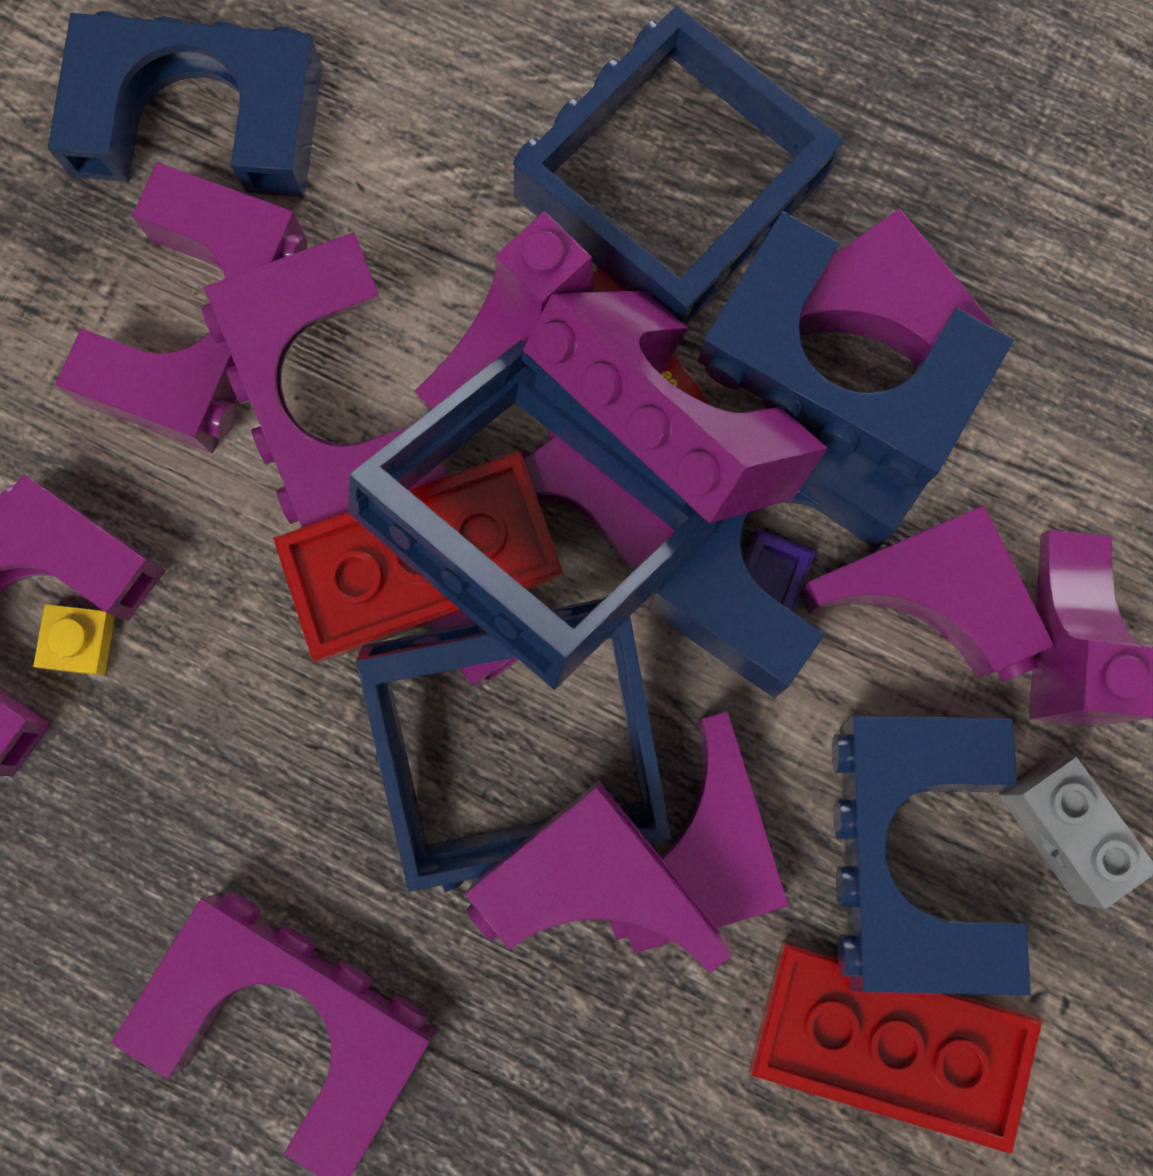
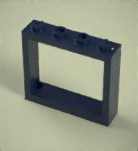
(736, 83)
(467, 576)
(468, 645)

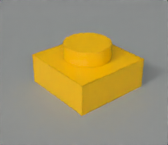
(74, 640)

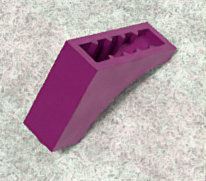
(526, 273)
(888, 290)
(956, 583)
(1095, 667)
(723, 846)
(587, 868)

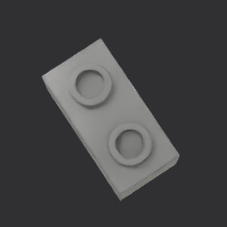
(1078, 832)

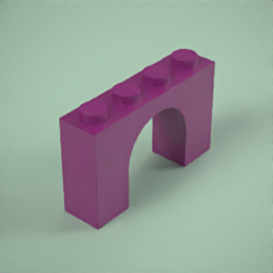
(260, 320)
(611, 360)
(189, 389)
(571, 481)
(55, 539)
(370, 1037)

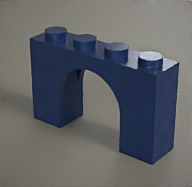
(122, 62)
(900, 429)
(738, 622)
(888, 939)

